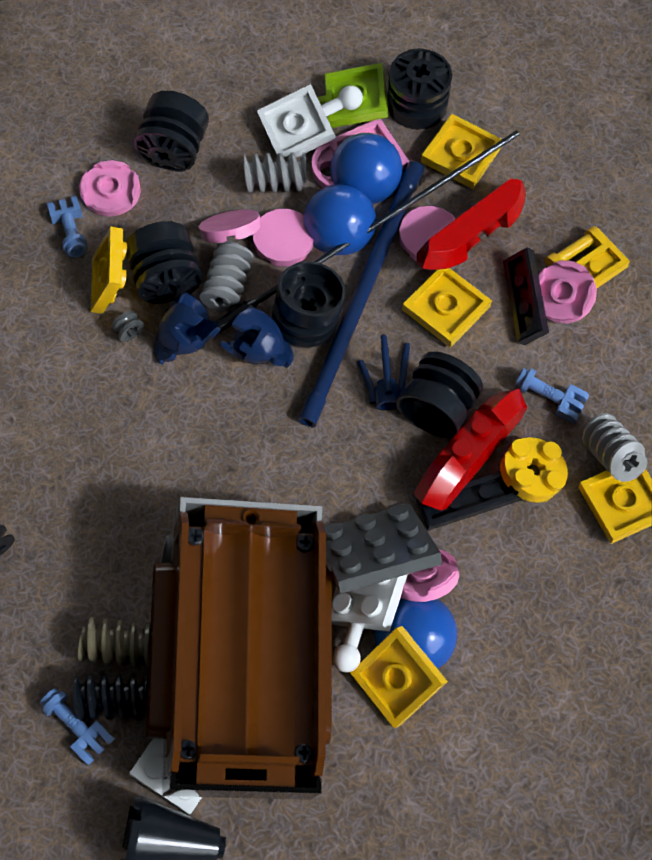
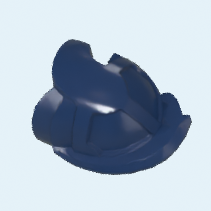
(183, 329)
(258, 340)

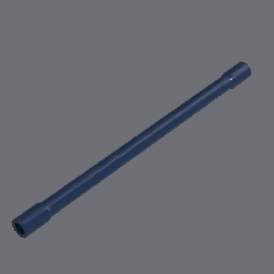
(317, 397)

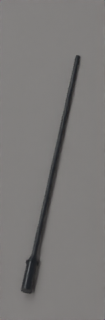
(227, 320)

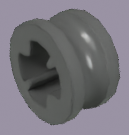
(127, 326)

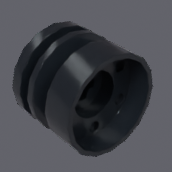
(419, 88)
(171, 131)
(163, 262)
(308, 303)
(439, 394)

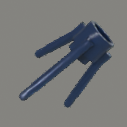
(387, 390)

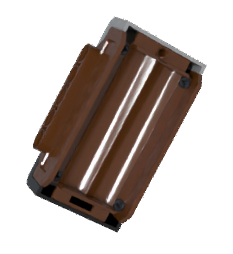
(242, 651)

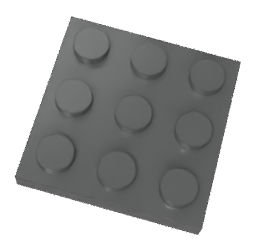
(378, 548)

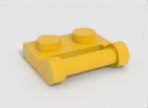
(601, 263)

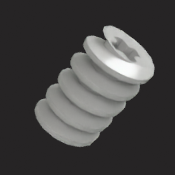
(275, 172)
(226, 276)
(615, 447)

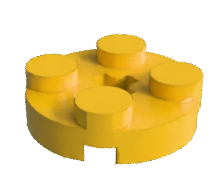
(546, 457)

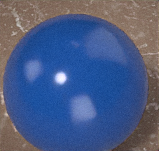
(368, 164)
(338, 217)
(430, 627)

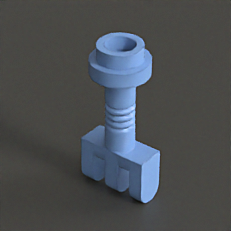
(74, 243)
(569, 400)
(55, 703)

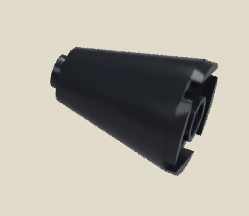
(167, 834)

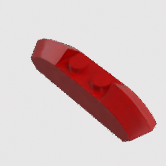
(453, 242)
(470, 449)

